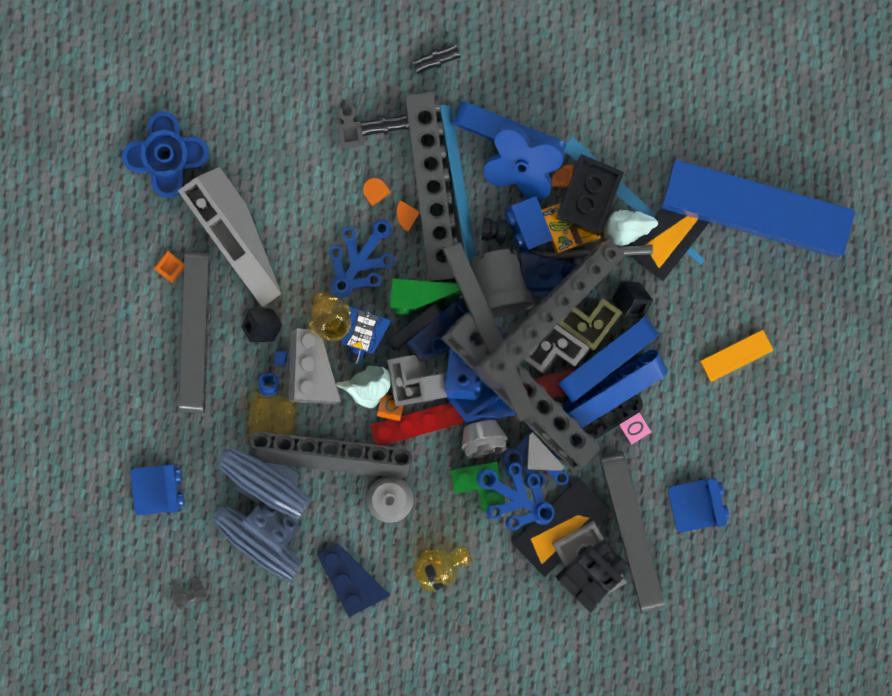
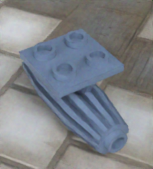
(264, 482)
(262, 537)

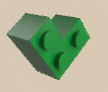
(465, 480)

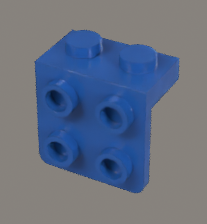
(157, 489)
(698, 505)

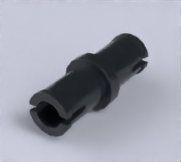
(436, 59)
(384, 125)

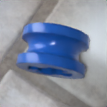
(271, 390)

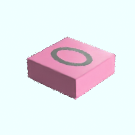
(635, 428)

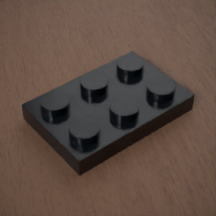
(589, 195)

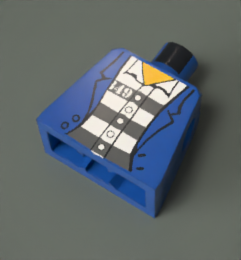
(365, 334)

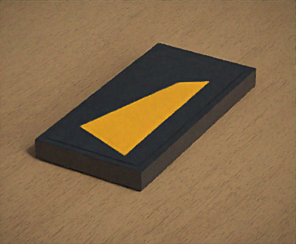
(669, 240)
(571, 511)

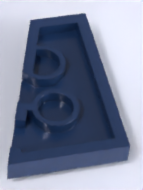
(543, 272)
(429, 340)
(350, 580)

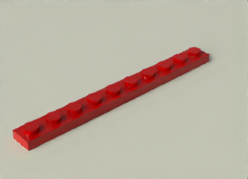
(444, 415)

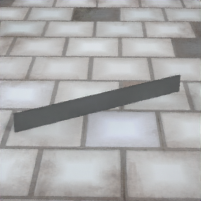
(487, 326)

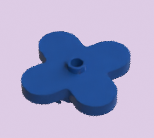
(163, 137)
(523, 162)

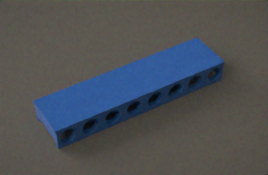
(758, 209)

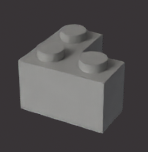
(557, 344)
(411, 381)

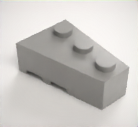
(310, 370)

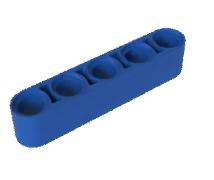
(488, 124)
(608, 359)
(617, 388)

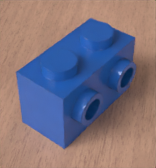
(528, 224)
(461, 379)

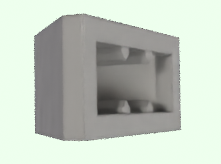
(540, 457)

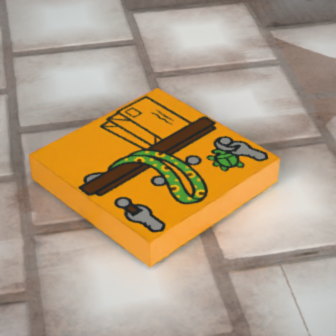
(565, 235)

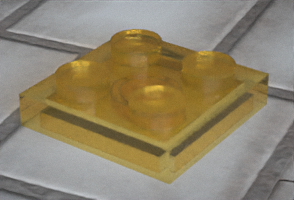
(271, 415)

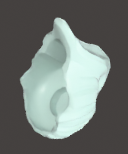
(627, 226)
(368, 386)

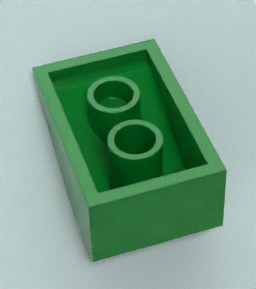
(416, 295)

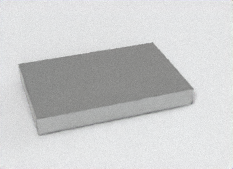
(576, 542)

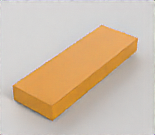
(736, 355)

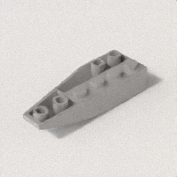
(233, 231)

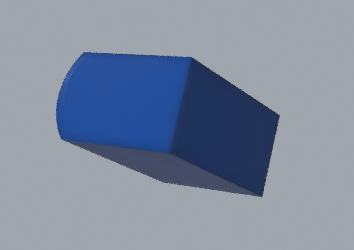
(280, 358)

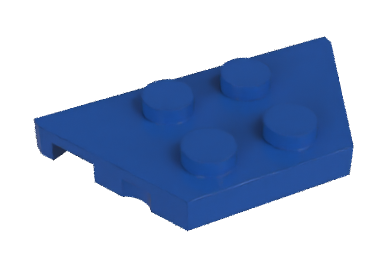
(485, 407)

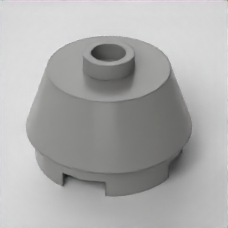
(483, 439)
(390, 499)

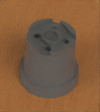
(502, 282)

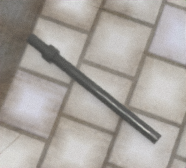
(582, 253)

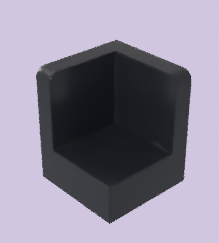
(632, 299)
(261, 325)

